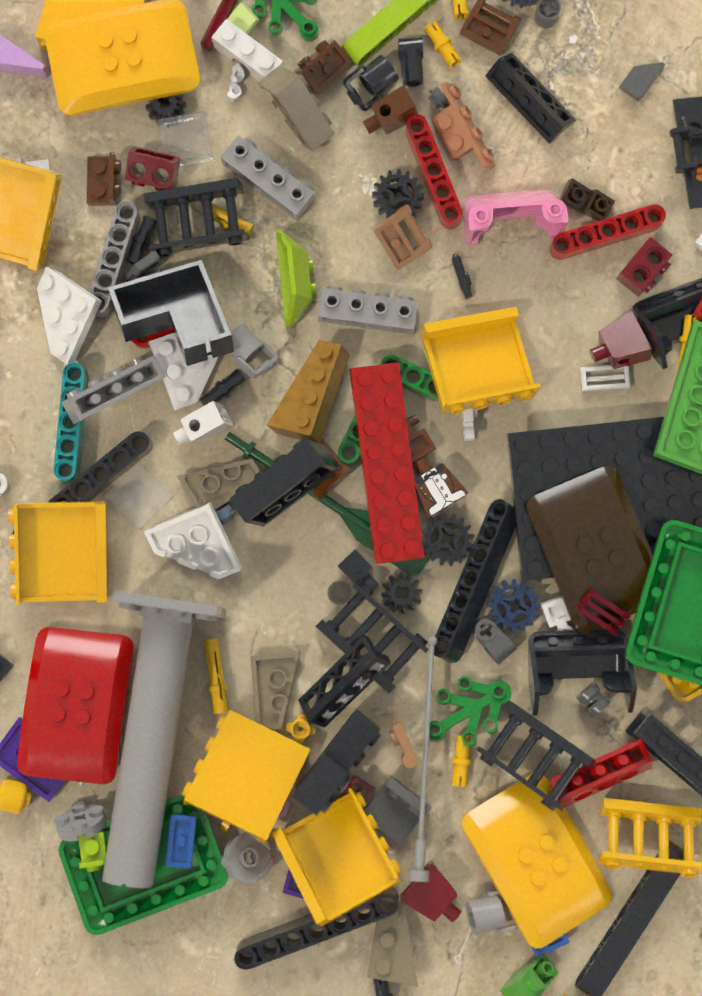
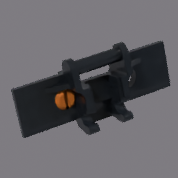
(689, 112)

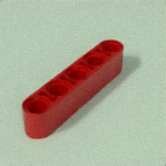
(433, 160)
(615, 224)

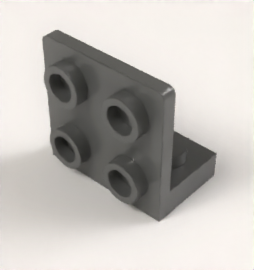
(396, 810)

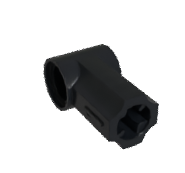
(411, 56)

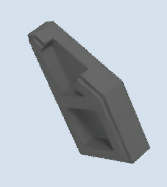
(640, 79)
(143, 267)

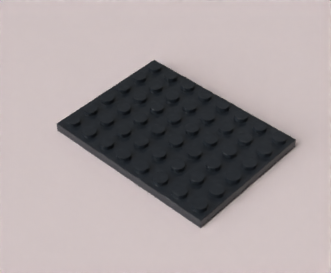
(555, 455)

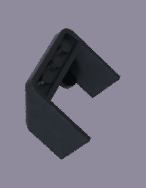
(663, 317)
(579, 656)

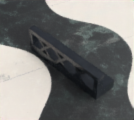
(528, 98)
(344, 688)

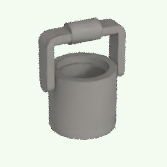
(247, 347)
(487, 914)

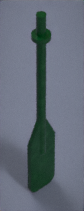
(355, 519)

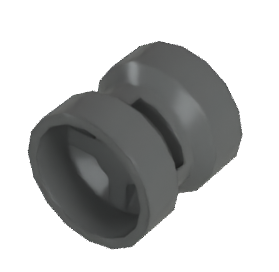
(551, 9)
(590, 694)

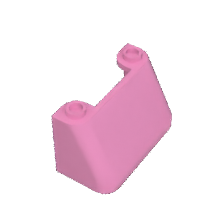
(544, 205)

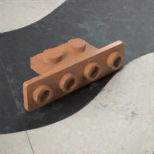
(459, 130)

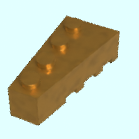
(312, 394)

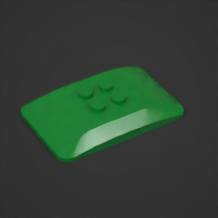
(669, 611)
(113, 906)

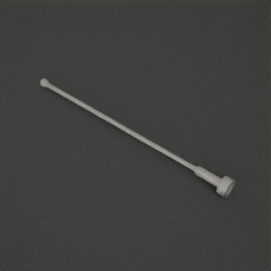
(419, 873)

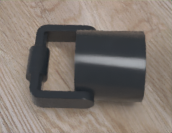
(375, 78)

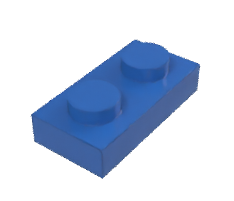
(181, 840)

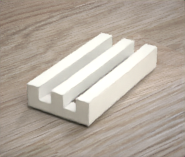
(618, 386)

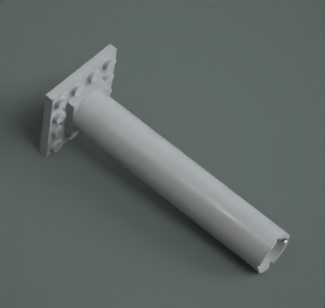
(150, 734)

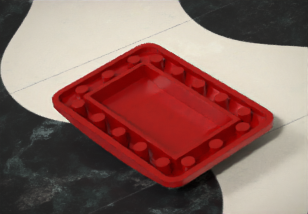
(75, 705)

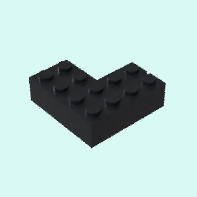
(175, 300)
(332, 767)

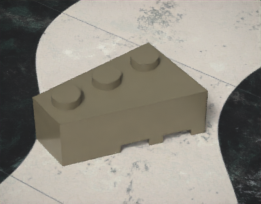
(298, 107)

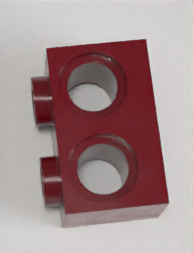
(152, 162)
(642, 265)

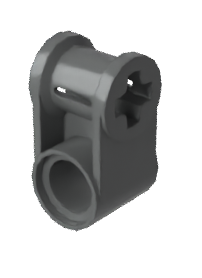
(496, 642)

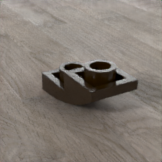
(586, 201)

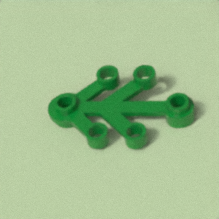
(292, 12)
(472, 708)

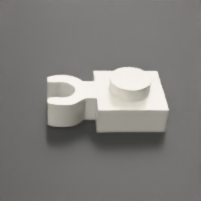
(467, 422)
(556, 614)

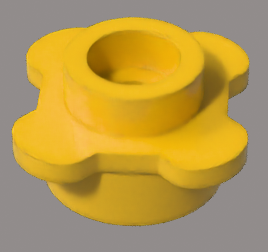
(299, 736)

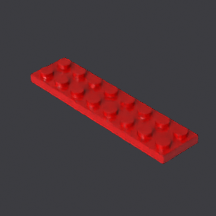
(386, 463)

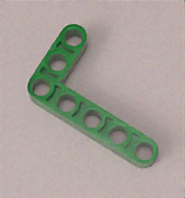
(419, 388)

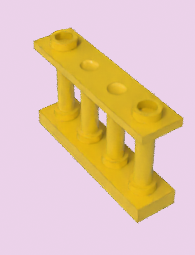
(663, 816)

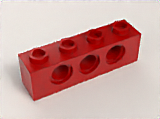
(606, 772)

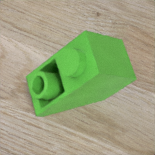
(531, 979)

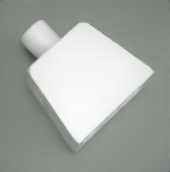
(212, 420)

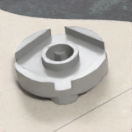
(80, 820)
(234, 861)

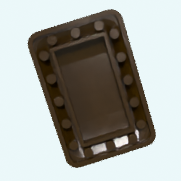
(592, 543)

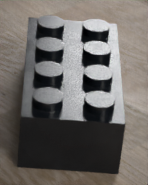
(284, 482)

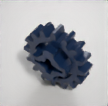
(518, 595)

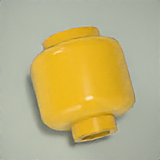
(13, 796)

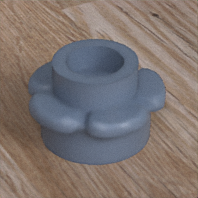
(225, 513)

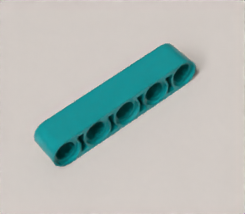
(75, 434)

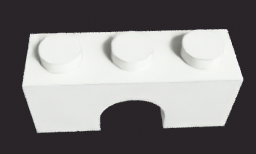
(238, 45)

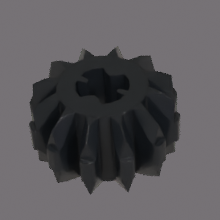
(176, 107)
(402, 584)

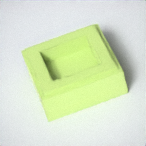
(243, 18)

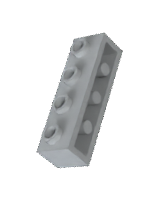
(268, 178)
(367, 310)
(117, 387)

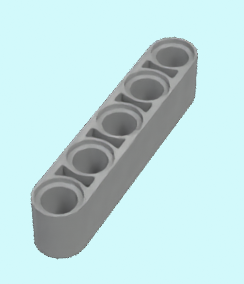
(115, 248)

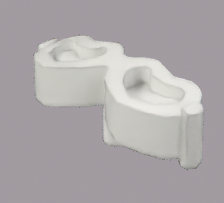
(236, 78)

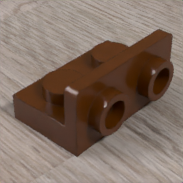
(323, 65)
(102, 180)

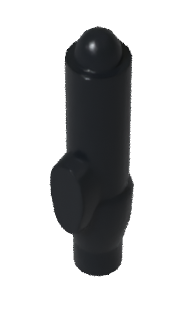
(463, 277)

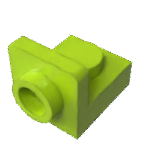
(93, 851)

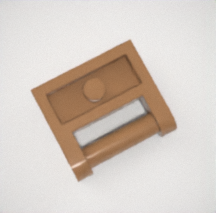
(395, 241)
(401, 738)

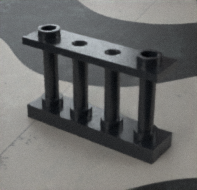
(204, 194)
(331, 628)
(537, 731)
(668, 749)

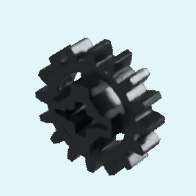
(389, 191)
(437, 545)

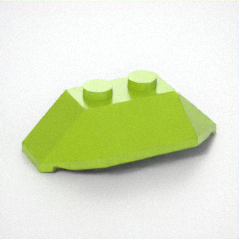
(295, 279)

